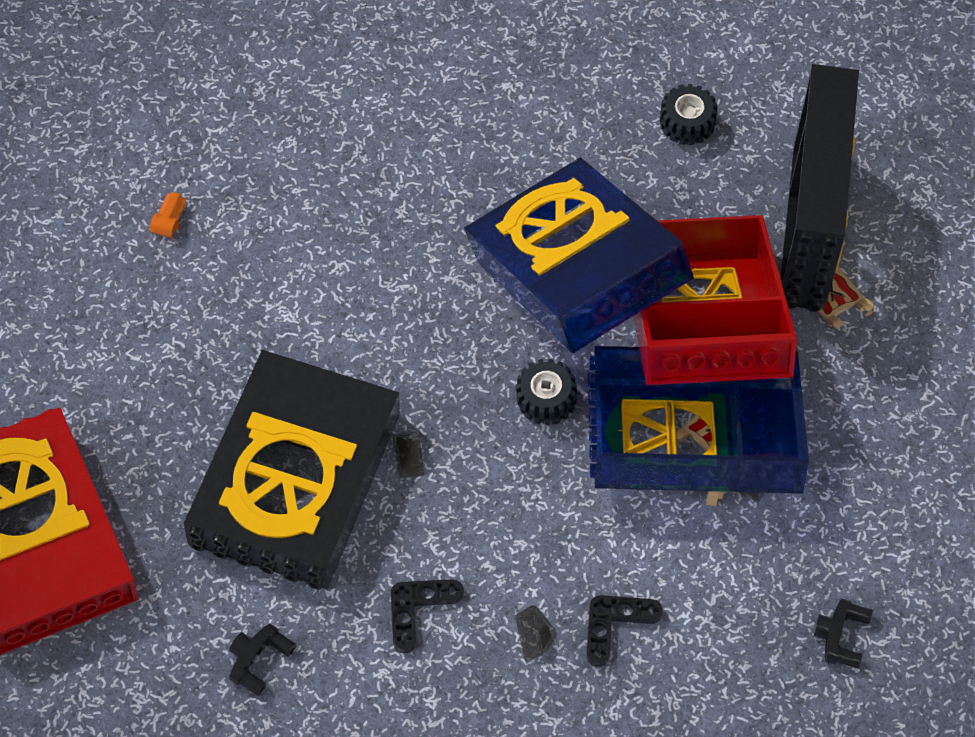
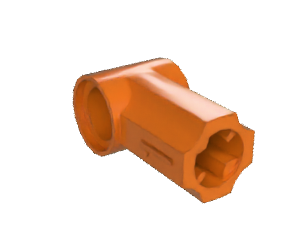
(168, 218)

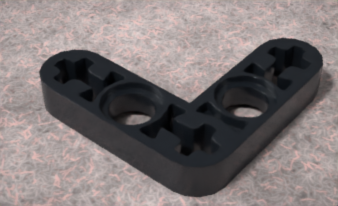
(413, 598)
(605, 618)

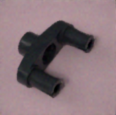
(831, 629)
(247, 648)

